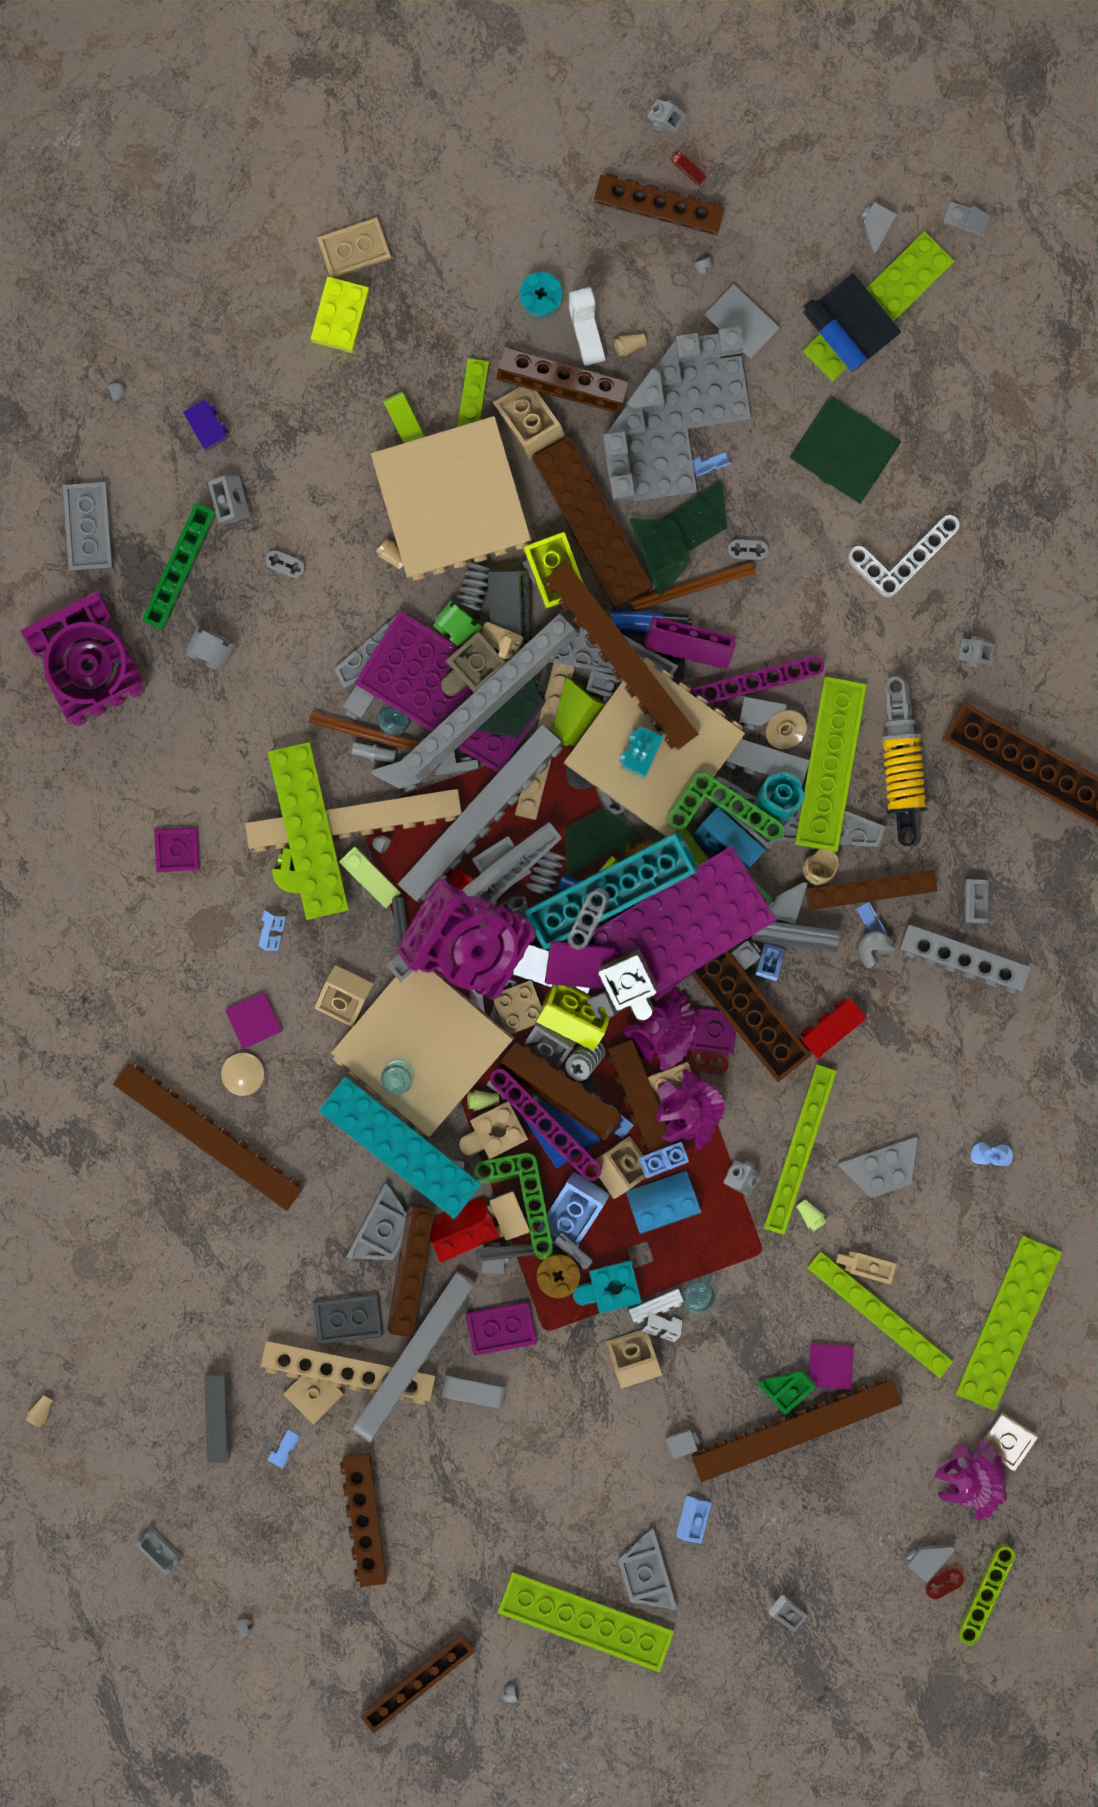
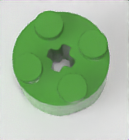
(457, 624)

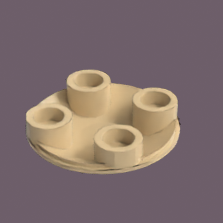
(242, 1074)

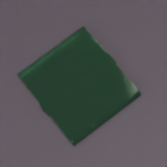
(845, 449)

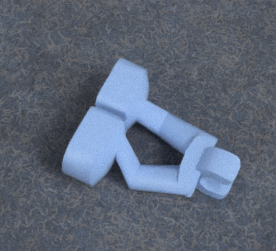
(998, 1155)

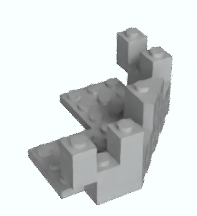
(687, 390)

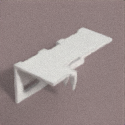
(673, 1326)

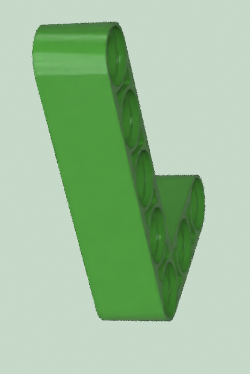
(724, 803)
(529, 1195)

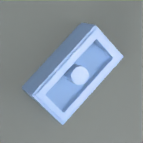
(693, 1519)

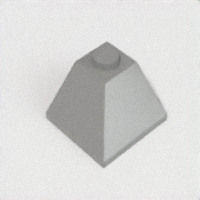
(549, 1045)

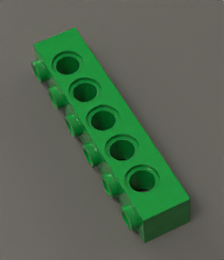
(179, 567)

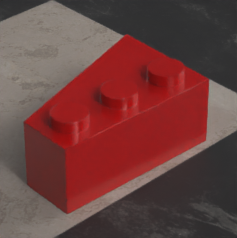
(832, 1027)

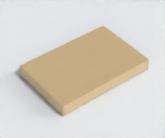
(354, 247)

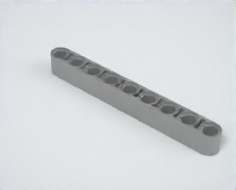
(414, 1356)

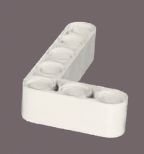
(582, 315)
(908, 561)

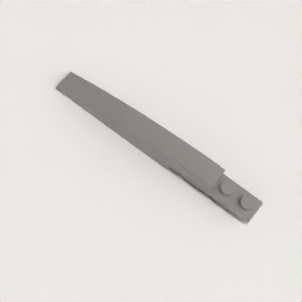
(499, 877)

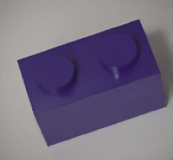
(205, 425)

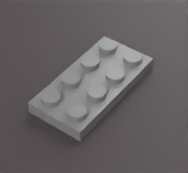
(87, 526)

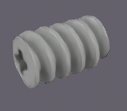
(474, 587)
(545, 872)
(584, 1061)

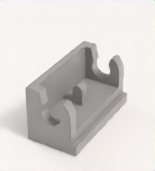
(976, 901)
(604, 1000)
(159, 1551)

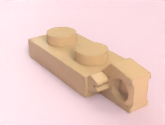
(868, 1266)

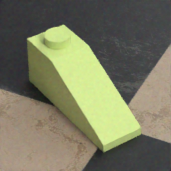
(369, 877)

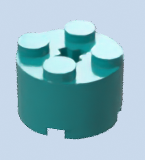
(534, 285)
(780, 796)

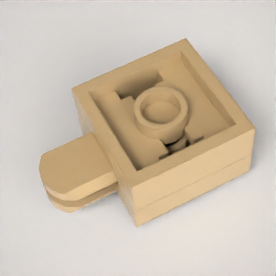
(494, 1131)

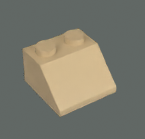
(343, 996)
(620, 1167)
(509, 1215)
(633, 1358)

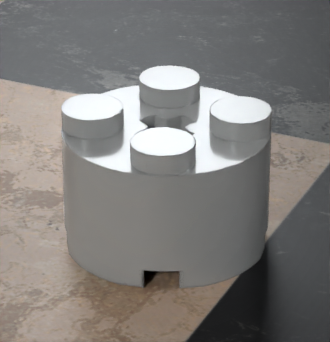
(209, 647)

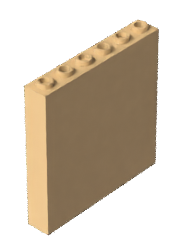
(451, 498)
(651, 797)
(434, 1032)

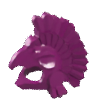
(665, 1031)
(692, 1109)
(978, 1479)

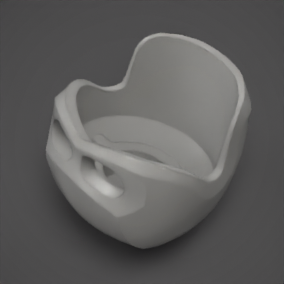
(874, 943)

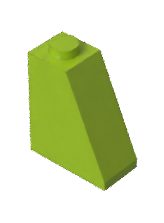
(575, 712)

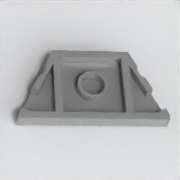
(883, 1168)
(382, 1229)
(646, 1574)

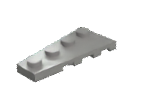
(352, 666)
(766, 843)

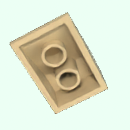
(529, 420)

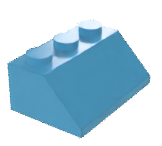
(721, 832)
(663, 1202)

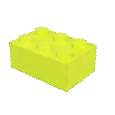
(340, 314)
(544, 559)
(570, 1015)

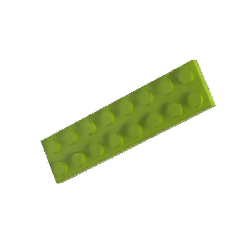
(894, 291)
(830, 764)
(308, 831)
(1008, 1323)
(585, 1621)

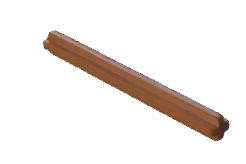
(693, 586)
(362, 731)

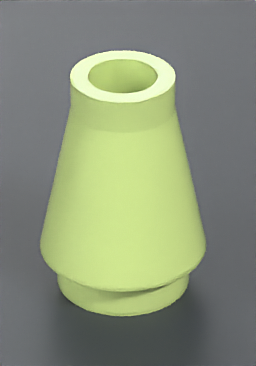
(479, 1100)
(813, 1217)

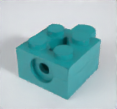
(641, 751)
(611, 1287)

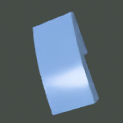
(663, 1159)

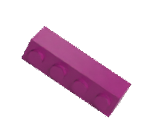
(689, 642)

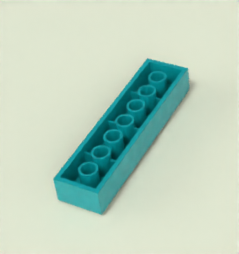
(625, 882)
(399, 1147)

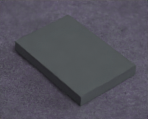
(348, 1319)

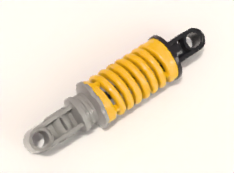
(901, 764)

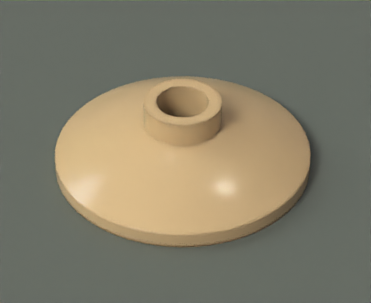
(789, 735)

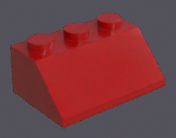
(467, 1231)

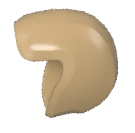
(820, 867)

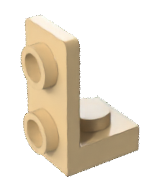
(502, 640)

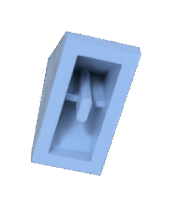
(770, 962)

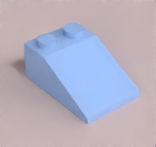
(575, 1208)

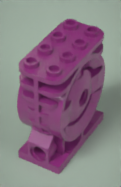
(74, 704)
(459, 924)

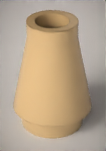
(628, 344)
(389, 552)
(39, 1412)

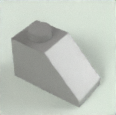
(876, 225)
(758, 712)
(397, 776)
(787, 905)
(928, 1560)

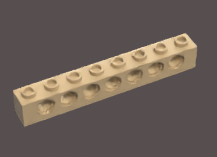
(274, 1351)

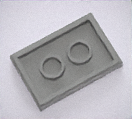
(737, 310)

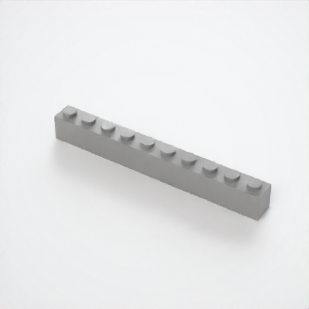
(490, 697)
(762, 759)
(481, 813)

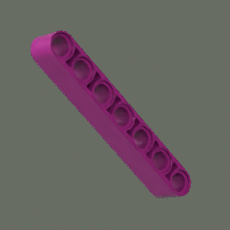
(761, 677)
(535, 1120)

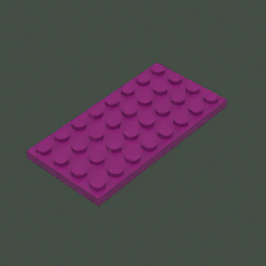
(408, 677)
(691, 920)

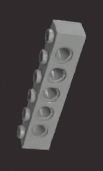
(1017, 971)

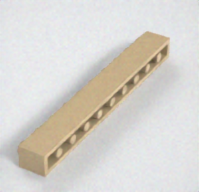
(365, 818)

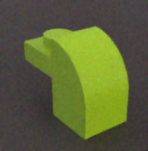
(285, 877)

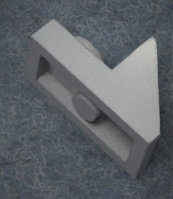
(966, 218)
(602, 684)
(450, 766)
(787, 1613)

